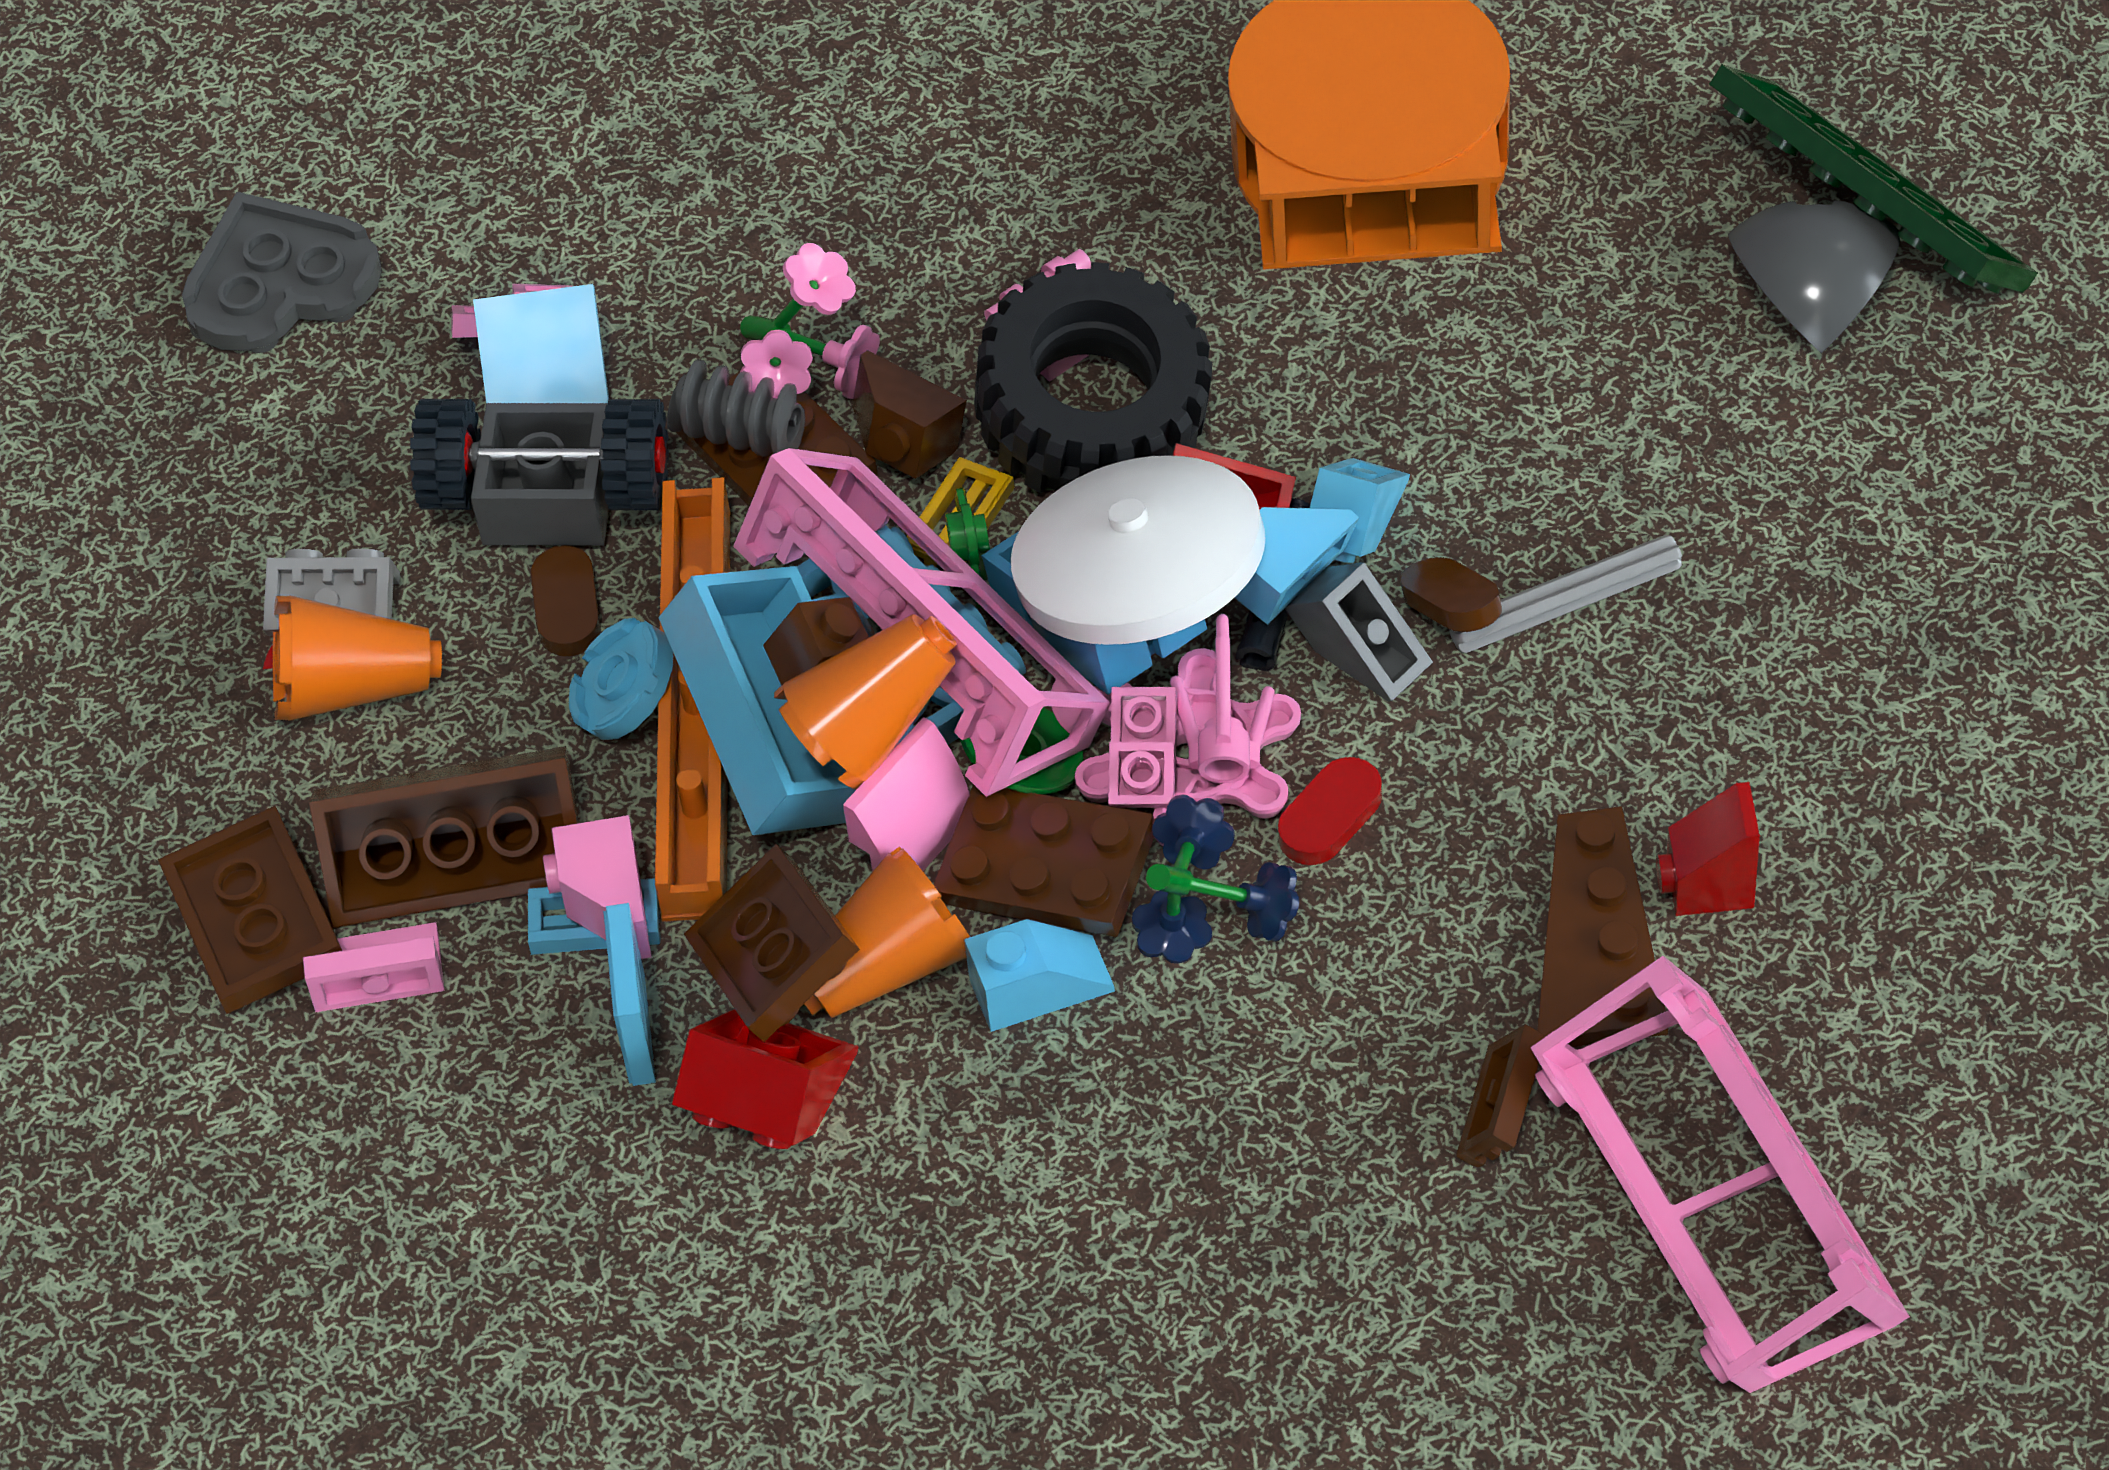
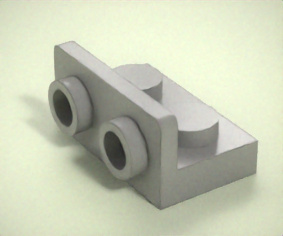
(354, 582)

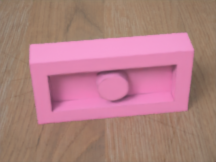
(376, 968)

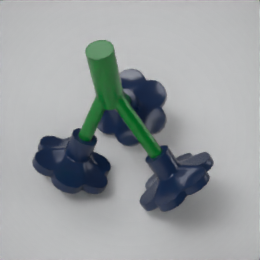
(1177, 925)

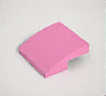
(909, 800)

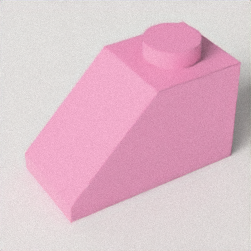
(596, 869)

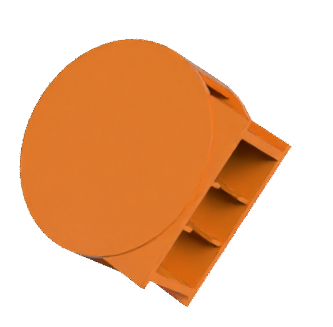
(1370, 129)

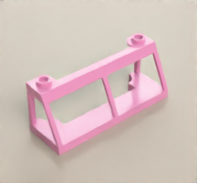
(836, 529)
(1854, 1272)

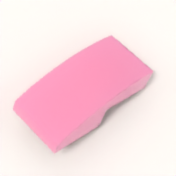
(1142, 747)

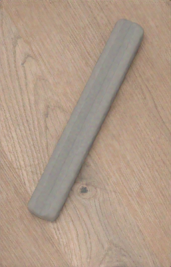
(1576, 591)

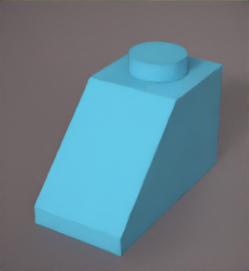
(1368, 492)
(1294, 554)
(1033, 971)

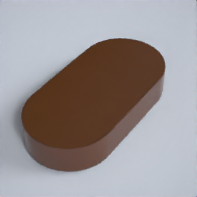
(1451, 594)
(565, 600)

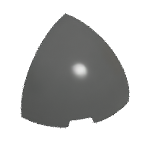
(1817, 262)

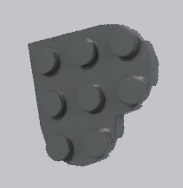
(275, 267)

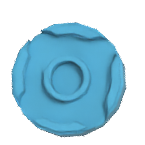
(622, 679)

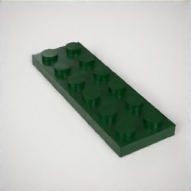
(1879, 186)

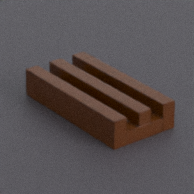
(1500, 1097)

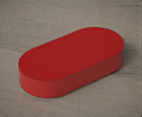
(1330, 811)

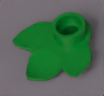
(968, 535)

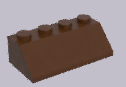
(441, 835)

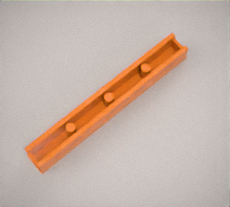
(689, 772)

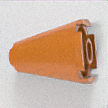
(345, 658)
(868, 695)
(900, 936)

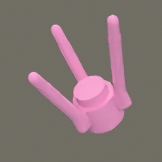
(1223, 748)

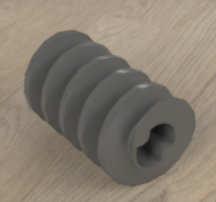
(736, 411)

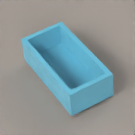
(718, 641)

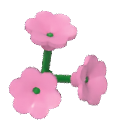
(783, 355)

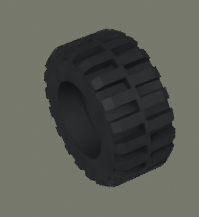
(1090, 315)

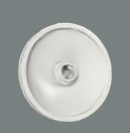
(1138, 550)

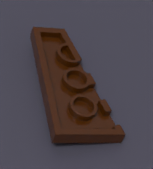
(1594, 927)

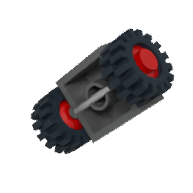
(540, 466)

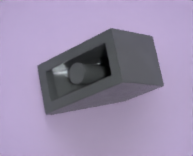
(1359, 629)

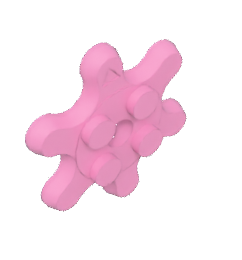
(1259, 793)

